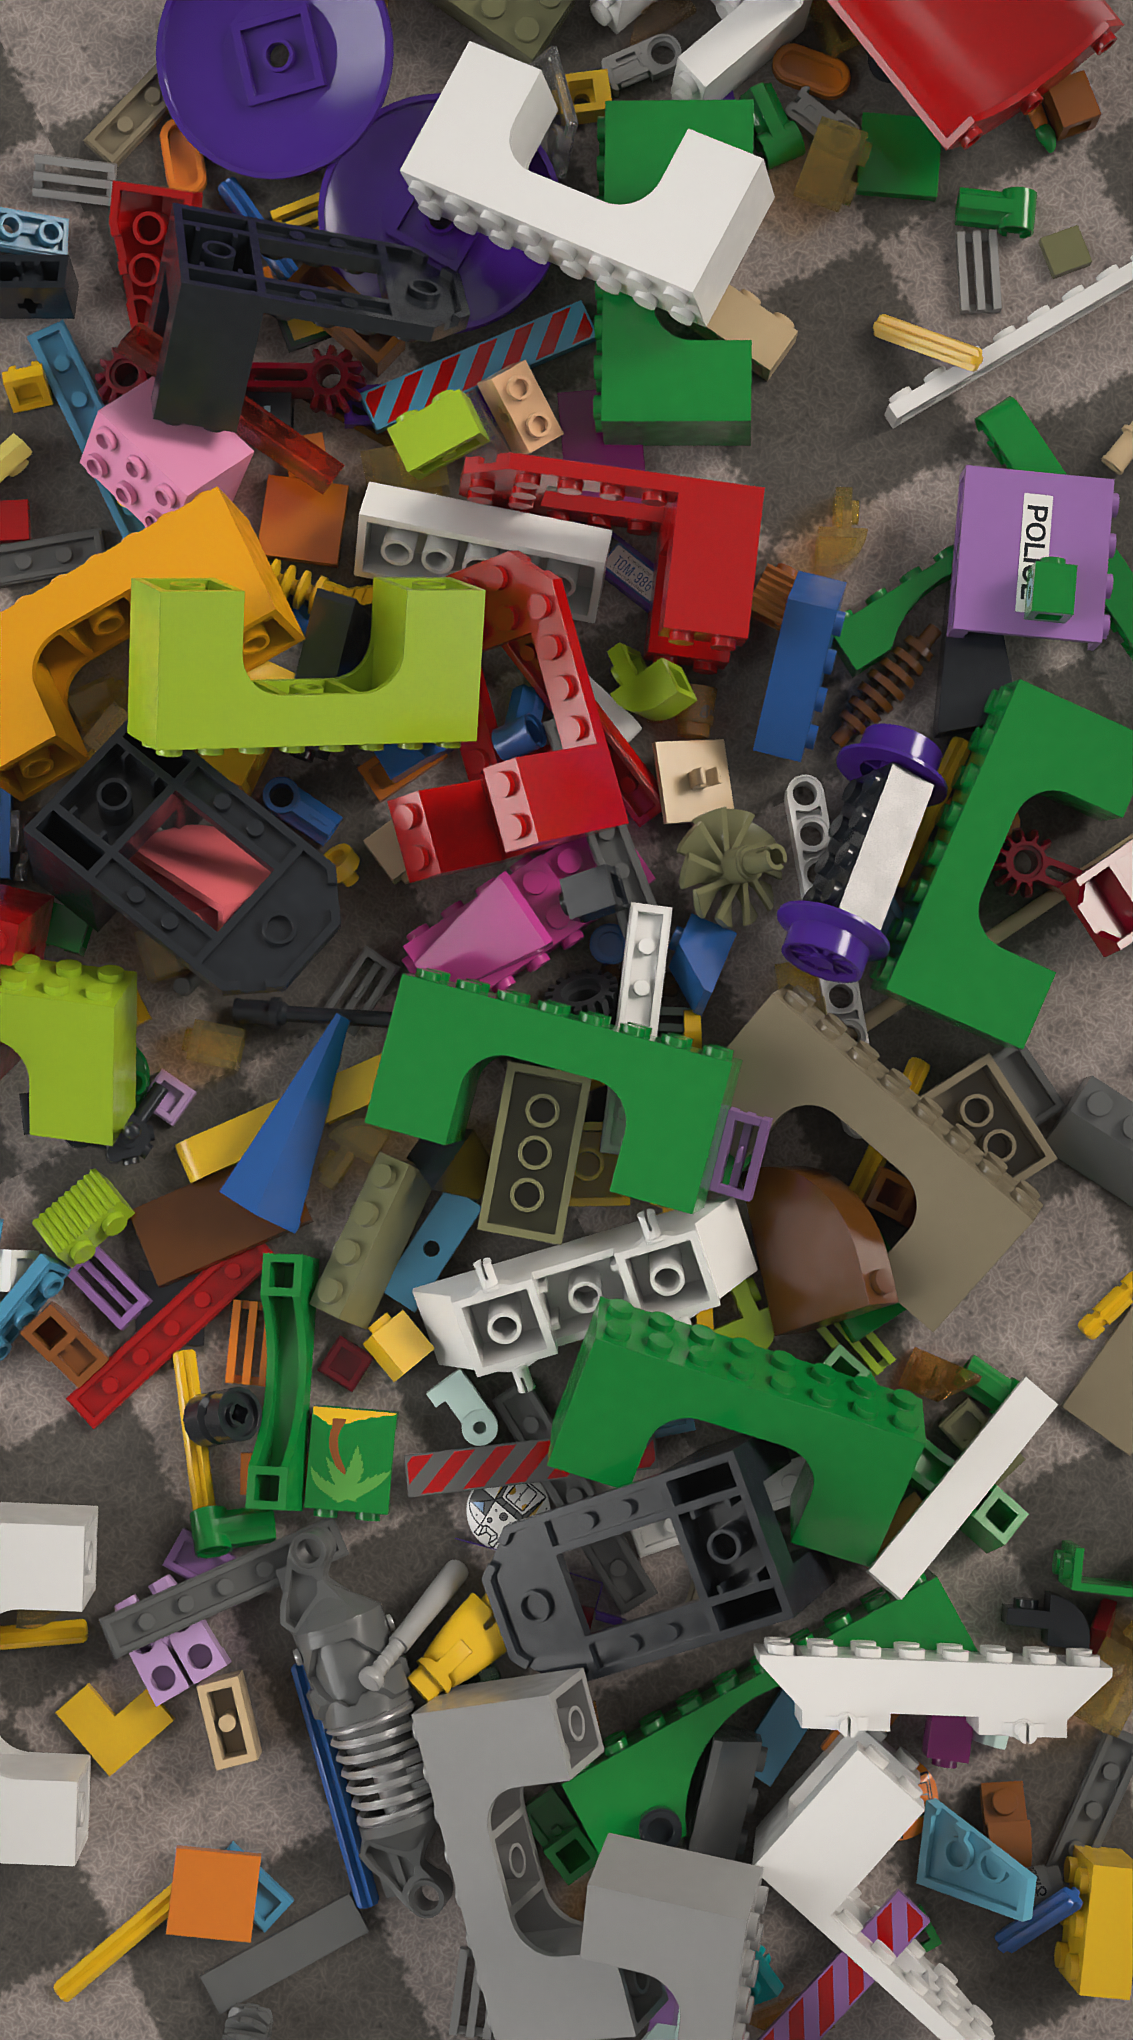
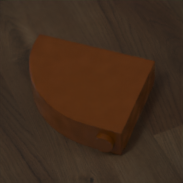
(816, 1249)

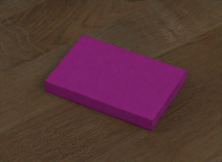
(585, 445)

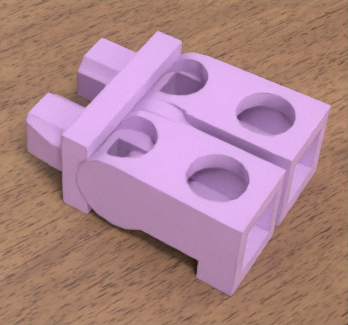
(160, 1664)

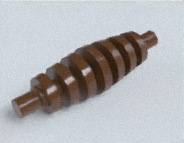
(886, 685)

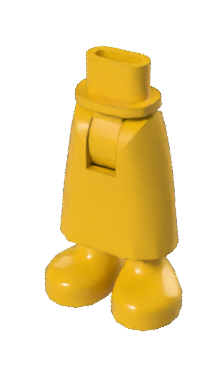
(460, 1649)

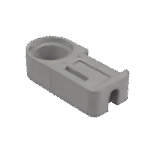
(637, 64)
(808, 112)

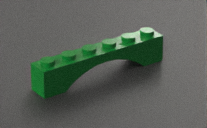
(872, 630)
(280, 1450)
(993, 1518)

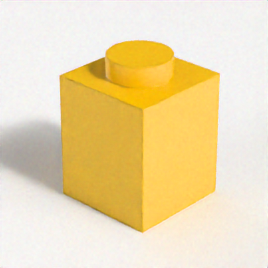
(397, 1344)

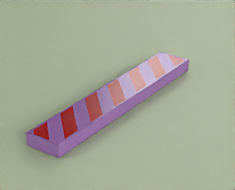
(844, 1980)

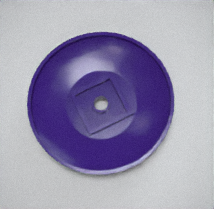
(264, 117)
(371, 200)

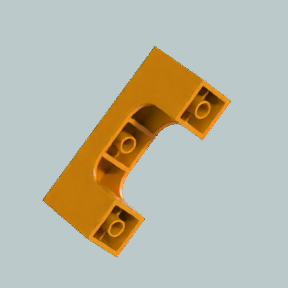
(88, 612)

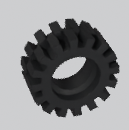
(587, 993)

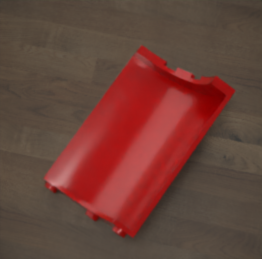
(977, 60)

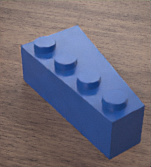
(799, 666)

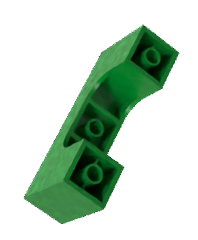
(650, 381)
(937, 946)
(670, 1091)
(651, 1370)

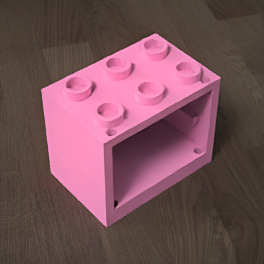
(156, 464)

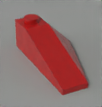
(139, 229)

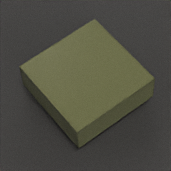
(1065, 251)

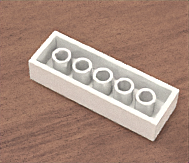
(438, 535)

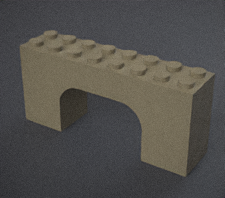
(964, 1197)

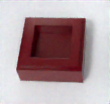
(346, 1363)

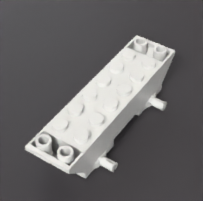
(533, 1303)
(995, 1689)

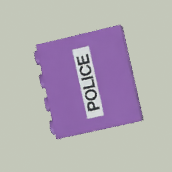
(1009, 523)

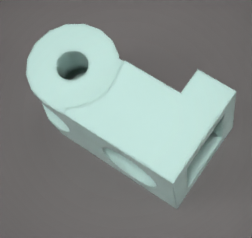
(477, 1418)

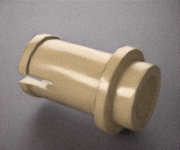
(1121, 452)

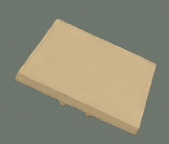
(691, 778)

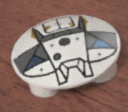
(496, 1507)

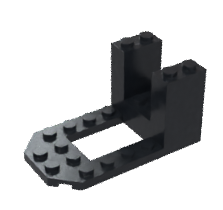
(216, 294)
(119, 801)
(726, 1538)

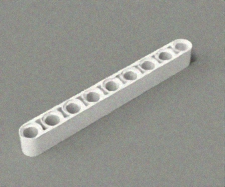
(806, 858)

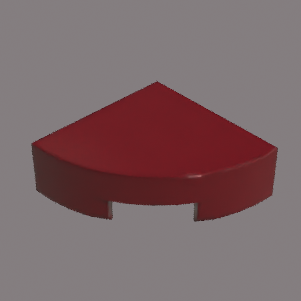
(1102, 1624)

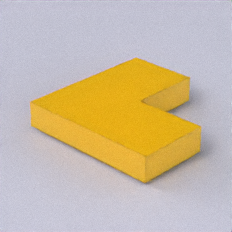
(111, 1736)

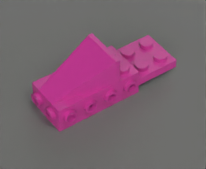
(508, 923)

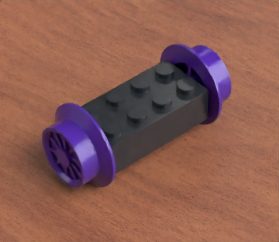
(843, 912)

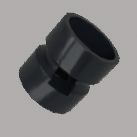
(222, 1417)

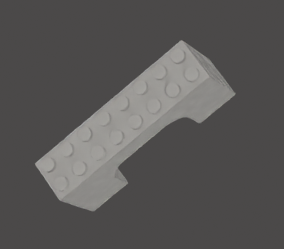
(477, 1757)
(683, 1923)

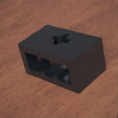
(37, 287)

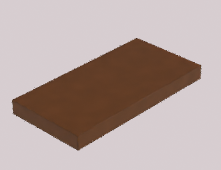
(199, 1229)

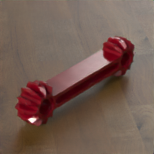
(300, 379)
(1039, 863)

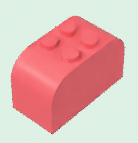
(201, 870)

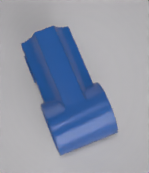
(522, 726)
(304, 812)

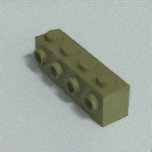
(372, 1241)

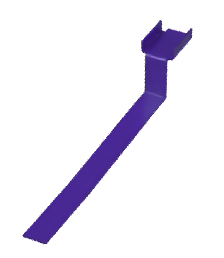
(600, 1616)

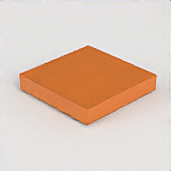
(302, 522)
(213, 1893)

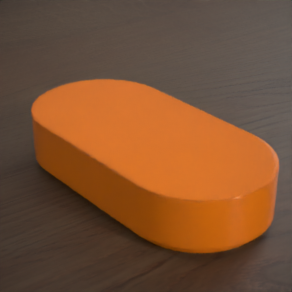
(802, 66)
(182, 161)

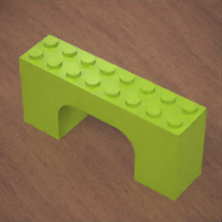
(407, 690)
(77, 1042)

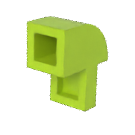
(649, 691)
(754, 1323)

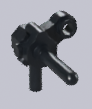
(136, 1133)

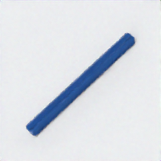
(338, 1799)

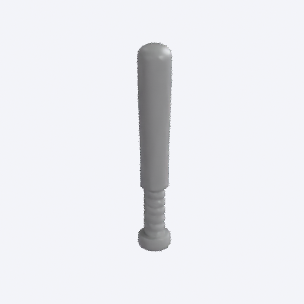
(417, 1620)

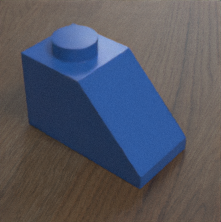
(699, 958)

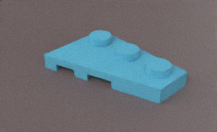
(972, 1867)

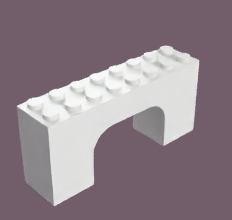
(663, 251)
(50, 1566)

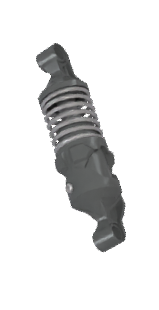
(335, 1640)

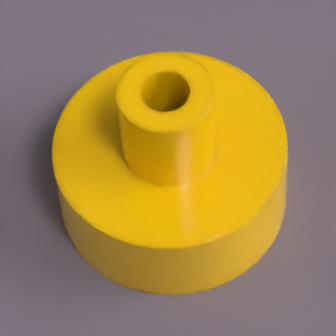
(346, 863)

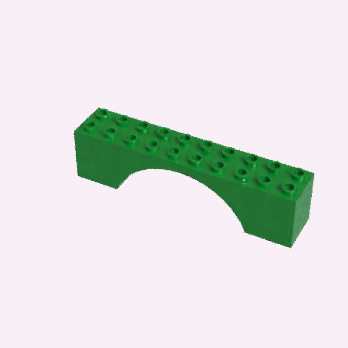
(660, 1756)

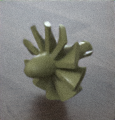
(729, 854)

